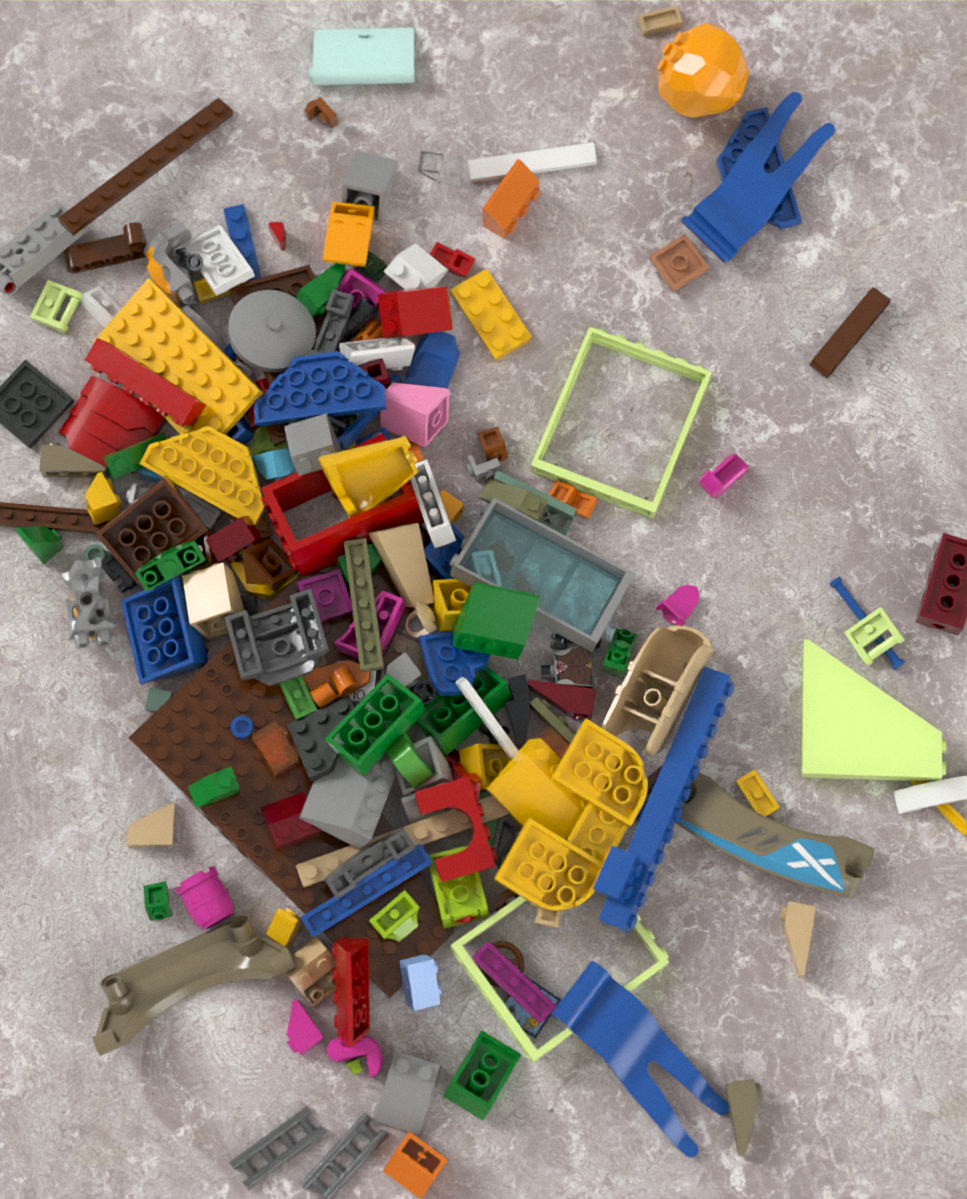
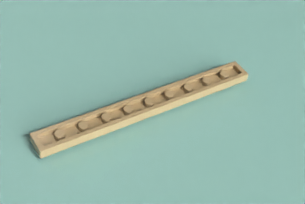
(421, 832)

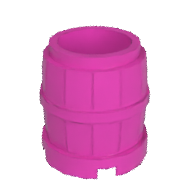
(206, 898)

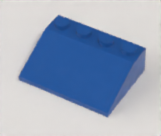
(162, 634)

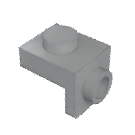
(483, 471)

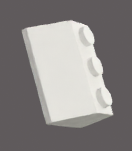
(394, 351)

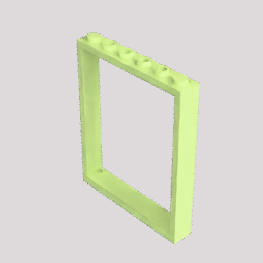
(640, 352)
(499, 1007)

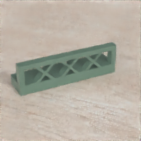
(555, 506)

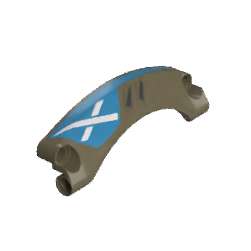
(798, 856)

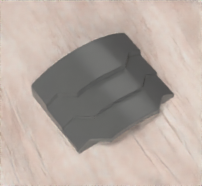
(279, 641)

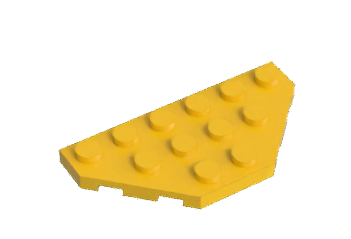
(211, 468)

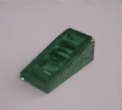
(375, 270)

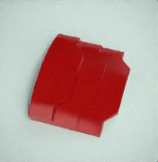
(108, 421)

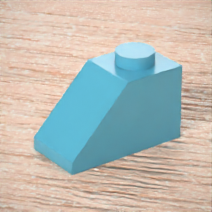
(274, 464)

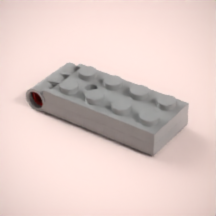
(34, 249)

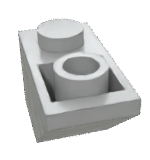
(402, 670)

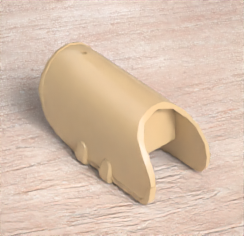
(659, 684)

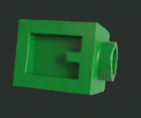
(157, 901)

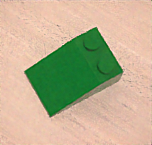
(482, 1075)

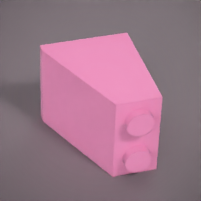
(415, 411)

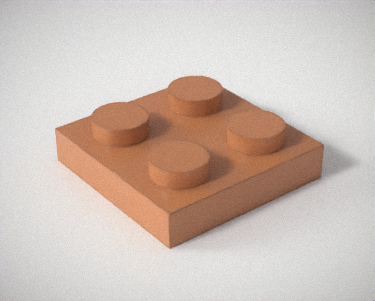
(679, 263)

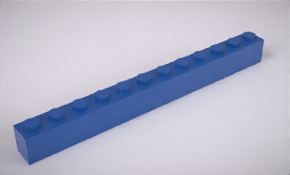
(670, 792)

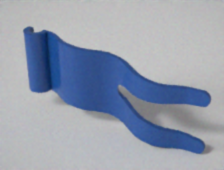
(750, 193)
(628, 1040)

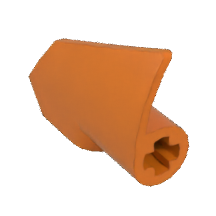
(335, 681)

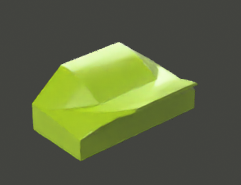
(397, 918)

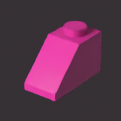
(302, 1030)

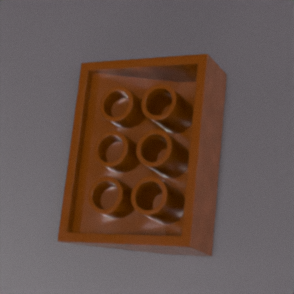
(151, 526)

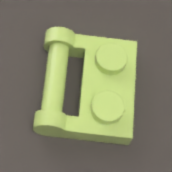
(50, 304)
(869, 630)

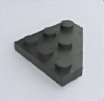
(310, 736)

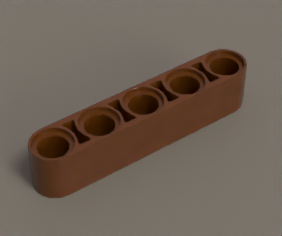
(850, 332)

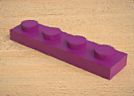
(514, 982)

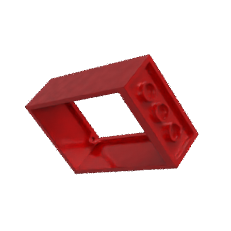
(325, 546)

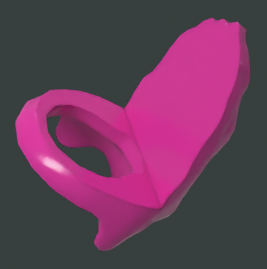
(679, 604)

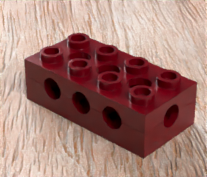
(937, 590)

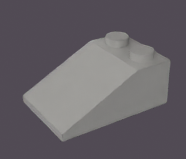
(407, 1093)

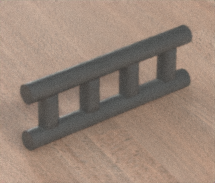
(344, 1144)
(275, 1162)

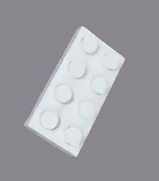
(222, 261)

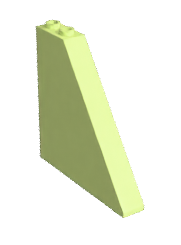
(859, 729)

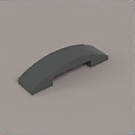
(335, 323)
(368, 860)

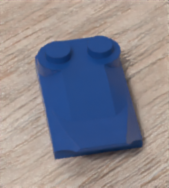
(433, 361)

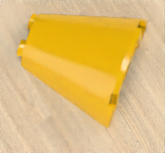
(369, 473)

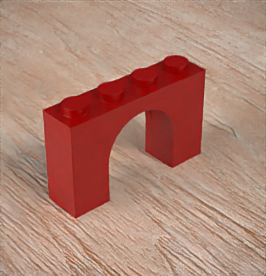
(460, 796)

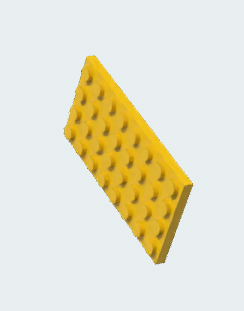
(173, 346)

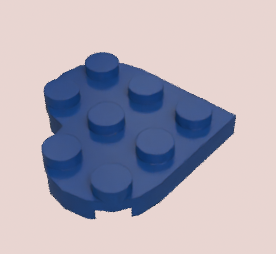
(448, 664)

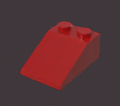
(415, 311)

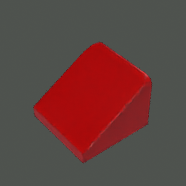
(278, 232)

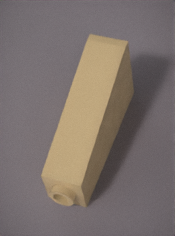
(405, 561)

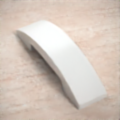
(931, 794)

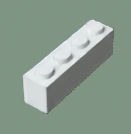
(432, 505)

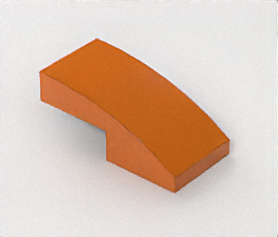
(570, 495)

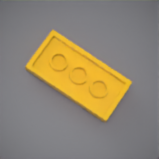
(491, 314)

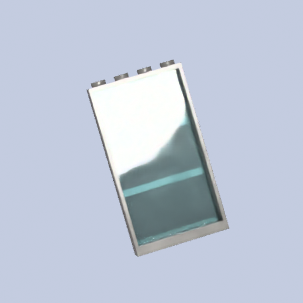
(519, 553)

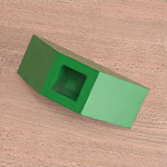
(169, 564)
(619, 653)

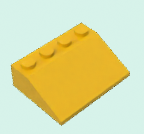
(529, 791)

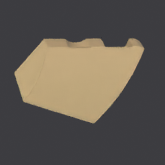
(153, 829)

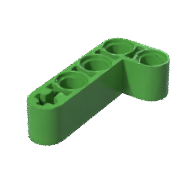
(409, 762)

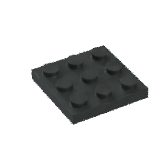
(31, 404)

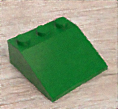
(495, 620)

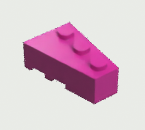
(389, 613)

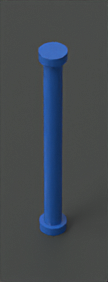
(860, 614)

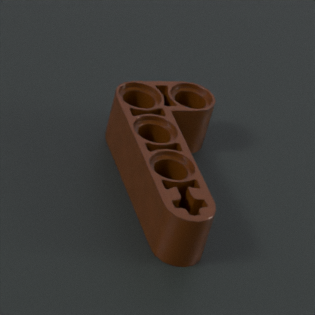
(107, 250)

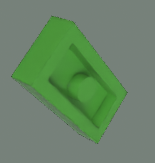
(298, 697)

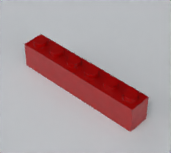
(144, 382)

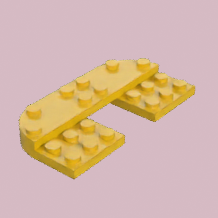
(563, 872)

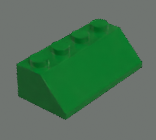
(453, 718)
(375, 724)

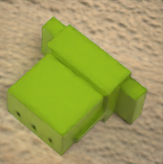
(355, 1065)

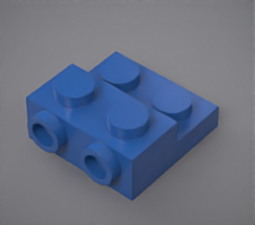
(440, 557)

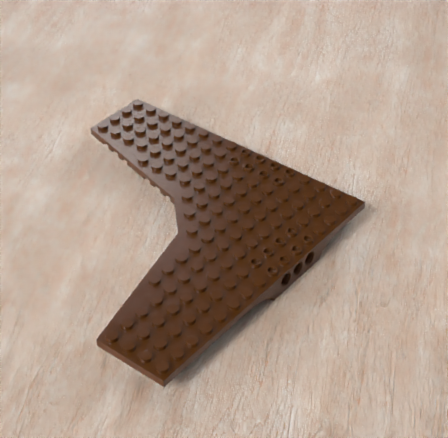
(194, 739)

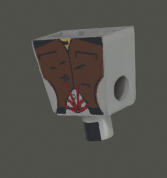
(570, 667)

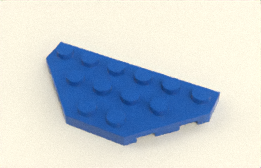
(787, 212)
(317, 387)

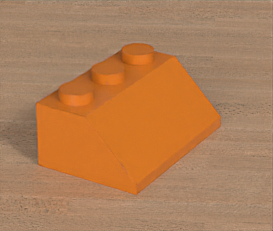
(510, 200)

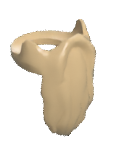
(427, 619)

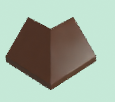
(267, 565)

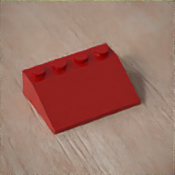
(352, 989)

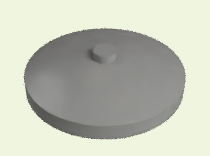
(270, 330)

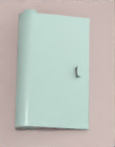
(363, 56)

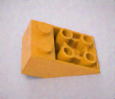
(348, 233)

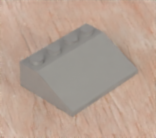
(349, 803)

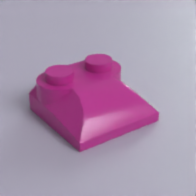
(360, 286)

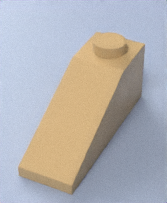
(797, 928)

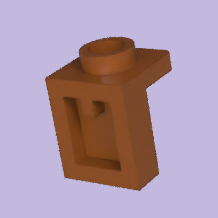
(322, 110)
(493, 444)

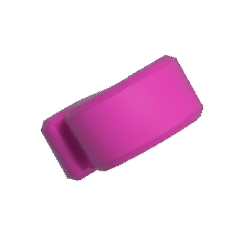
(723, 476)
(365, 1047)

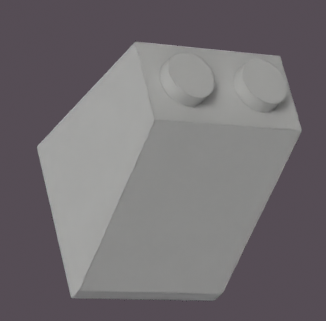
(370, 183)

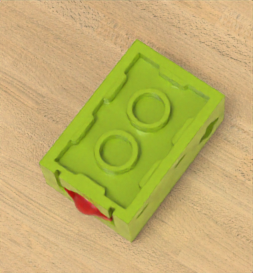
(458, 899)

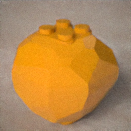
(702, 71)

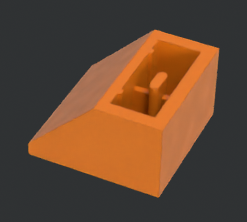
(415, 1165)

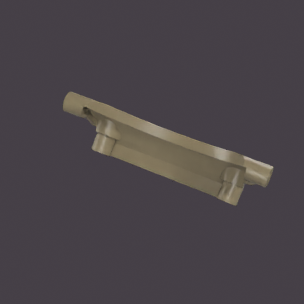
(162, 980)

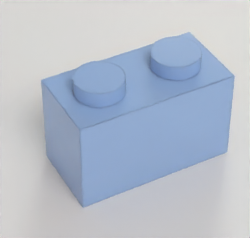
(420, 982)

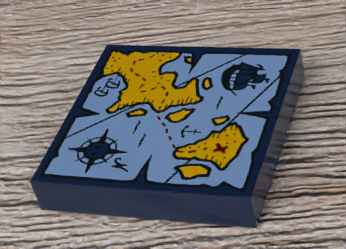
(526, 1021)

